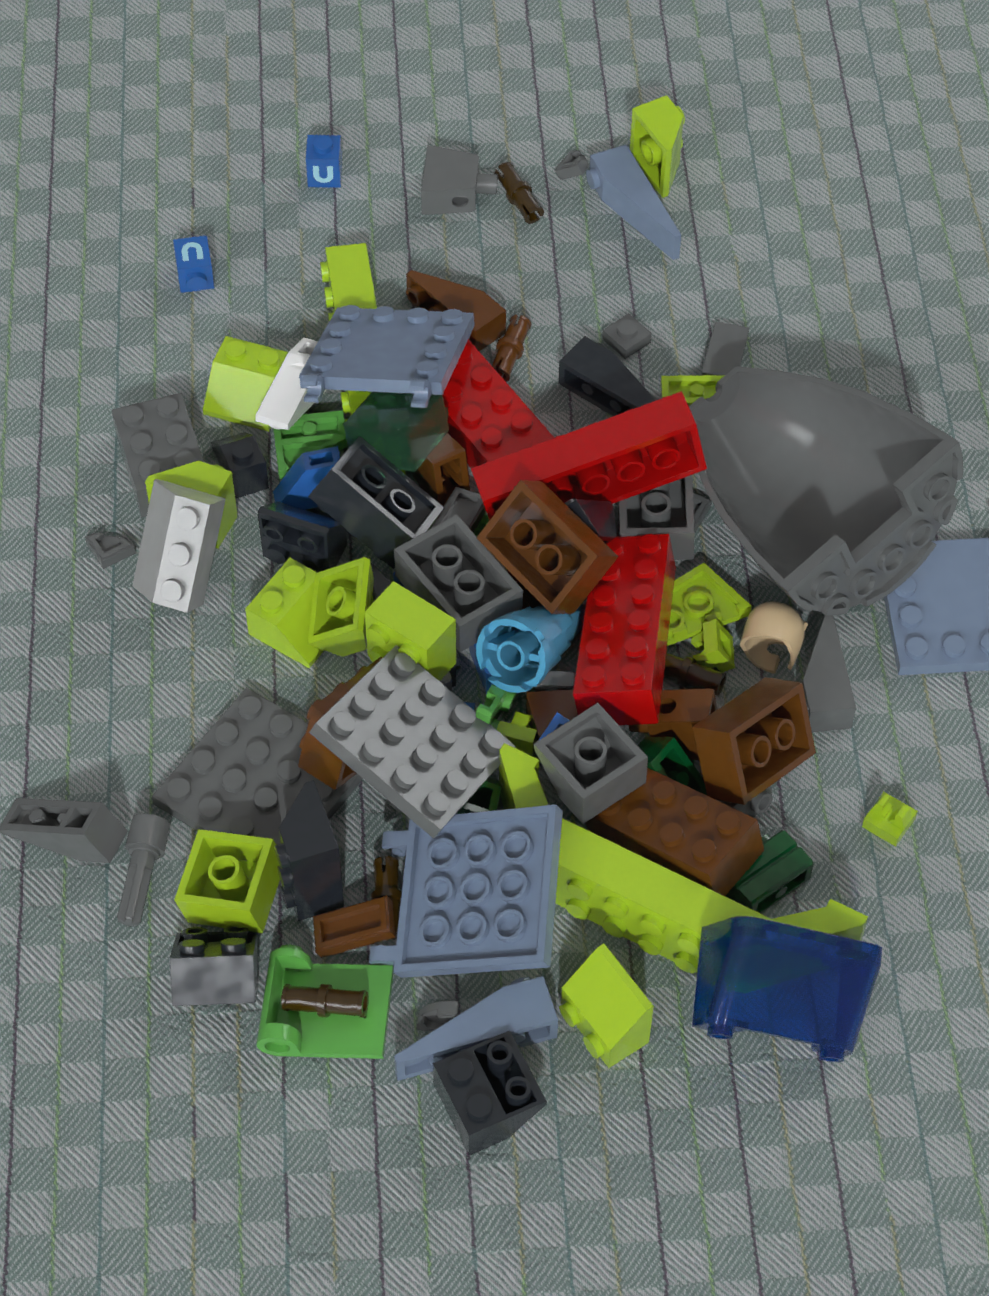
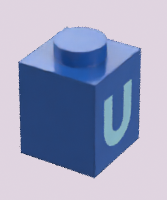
(324, 161)
(193, 264)

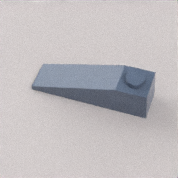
(629, 193)
(519, 1007)

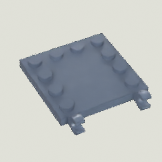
(387, 352)
(943, 611)
(476, 894)

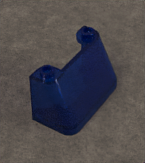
(784, 984)

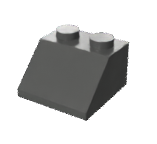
(591, 762)

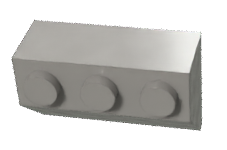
(178, 546)

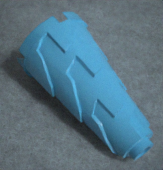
(526, 645)

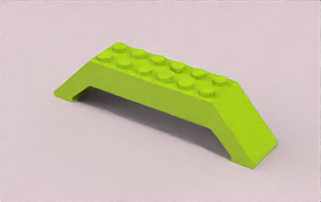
(638, 896)

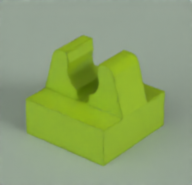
(717, 646)
(520, 733)
(889, 819)

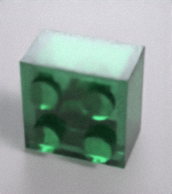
(397, 429)

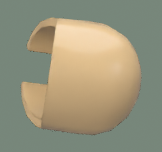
(769, 625)

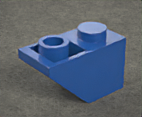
(304, 477)

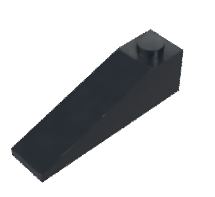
(601, 378)

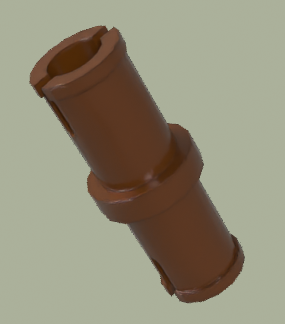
(511, 346)

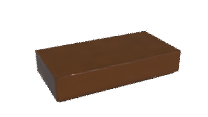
(354, 926)

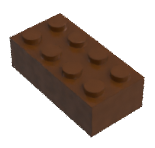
(683, 832)

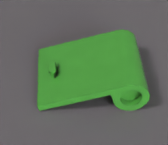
(308, 1035)

